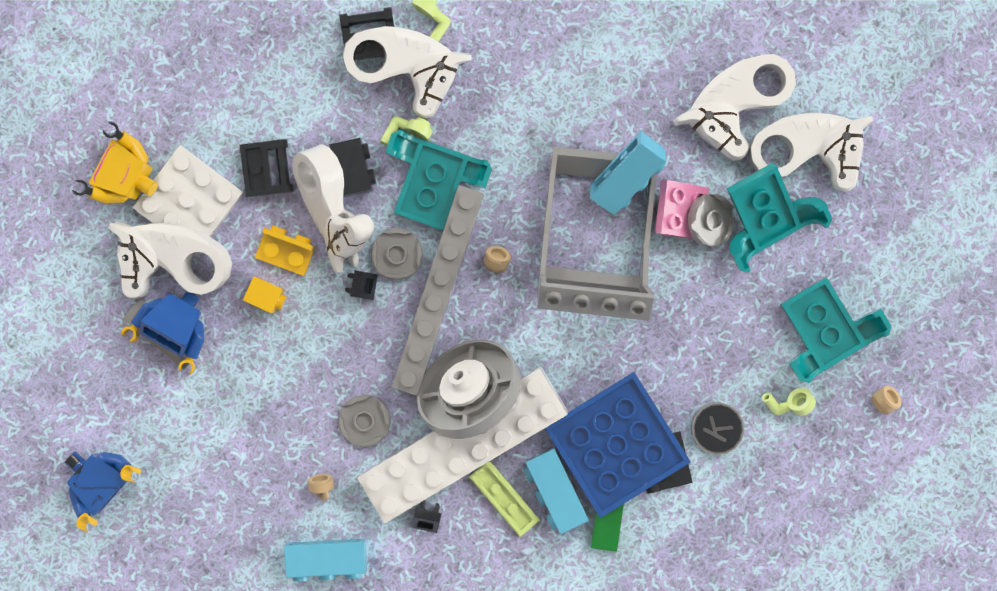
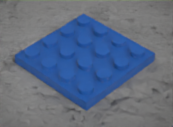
(617, 444)

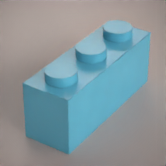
(628, 173)
(555, 491)
(325, 559)

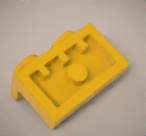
(285, 251)

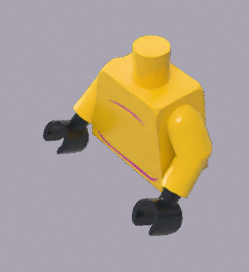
(121, 171)

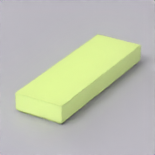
(504, 498)

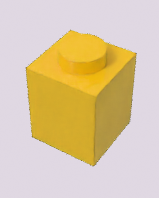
(265, 295)

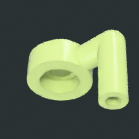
(429, 9)
(419, 128)
(793, 403)

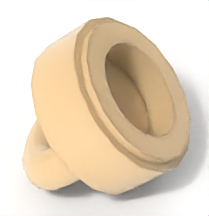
(497, 259)
(886, 400)
(321, 485)

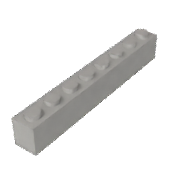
(438, 290)

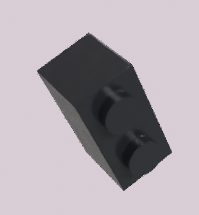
(352, 158)

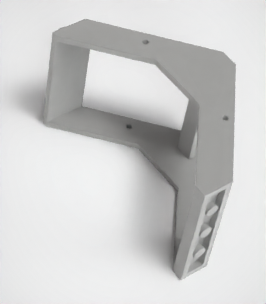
(588, 290)

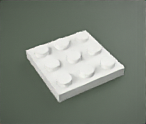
(189, 195)

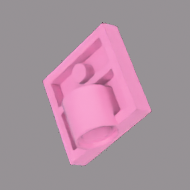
(674, 207)

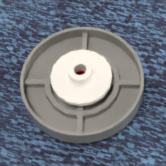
(469, 389)

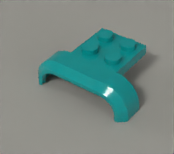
(433, 178)
(769, 213)
(828, 329)

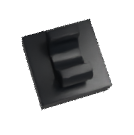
(362, 285)
(426, 519)

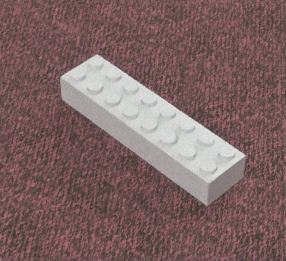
(440, 461)

